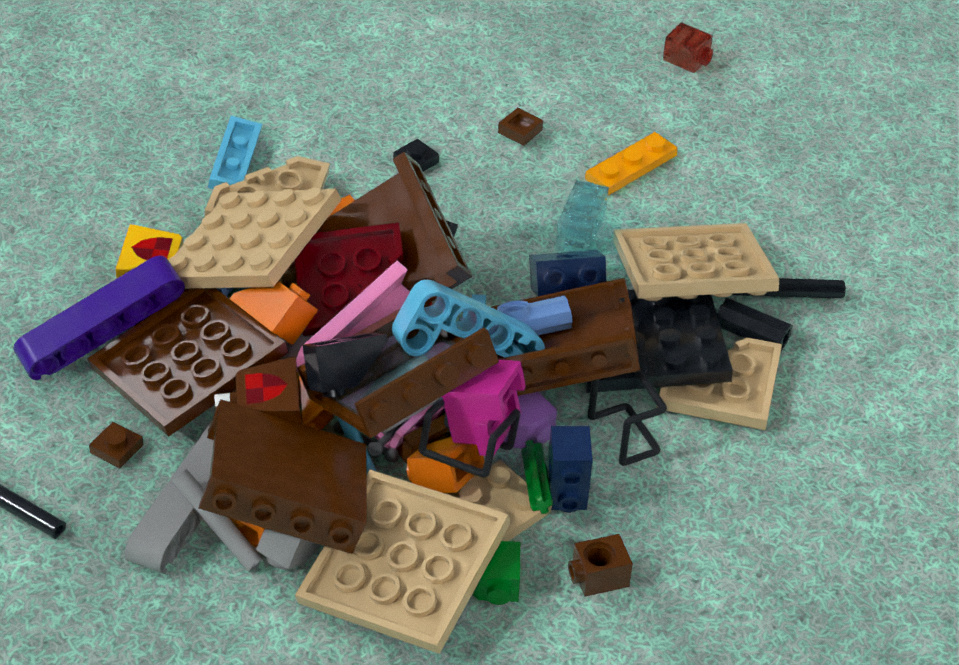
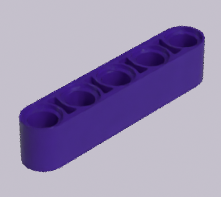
(99, 317)

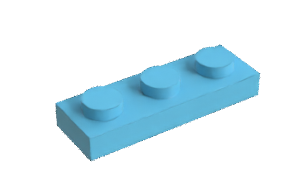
(235, 152)

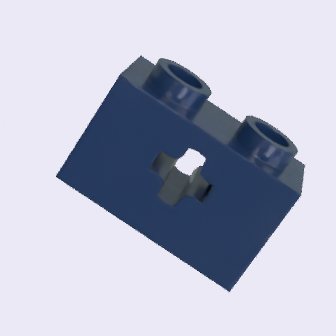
(566, 271)
(570, 467)

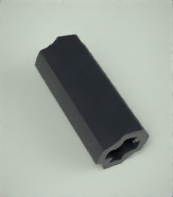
(752, 323)

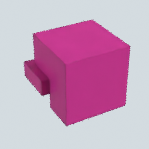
(484, 403)

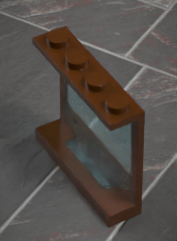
(406, 383)

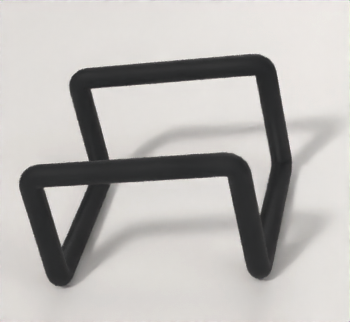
(634, 418)
(512, 421)

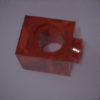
(688, 47)

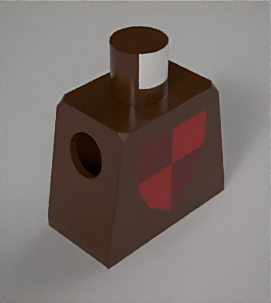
(269, 389)

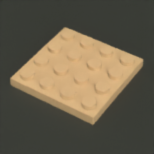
(252, 237)
(695, 261)
(410, 564)

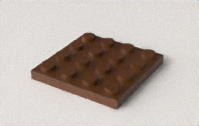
(185, 356)

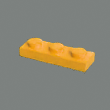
(632, 162)

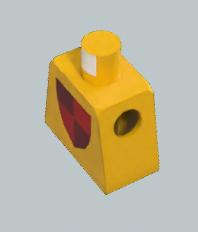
(145, 243)

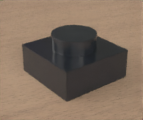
(420, 153)

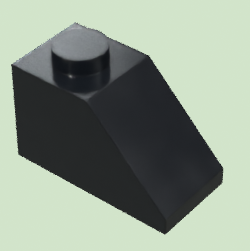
(341, 362)

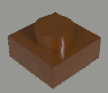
(520, 126)
(116, 445)

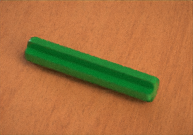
(537, 477)

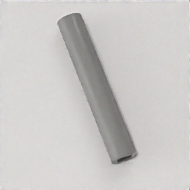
(219, 524)

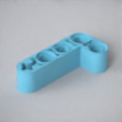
(444, 314)

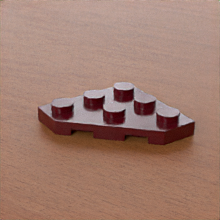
(342, 265)

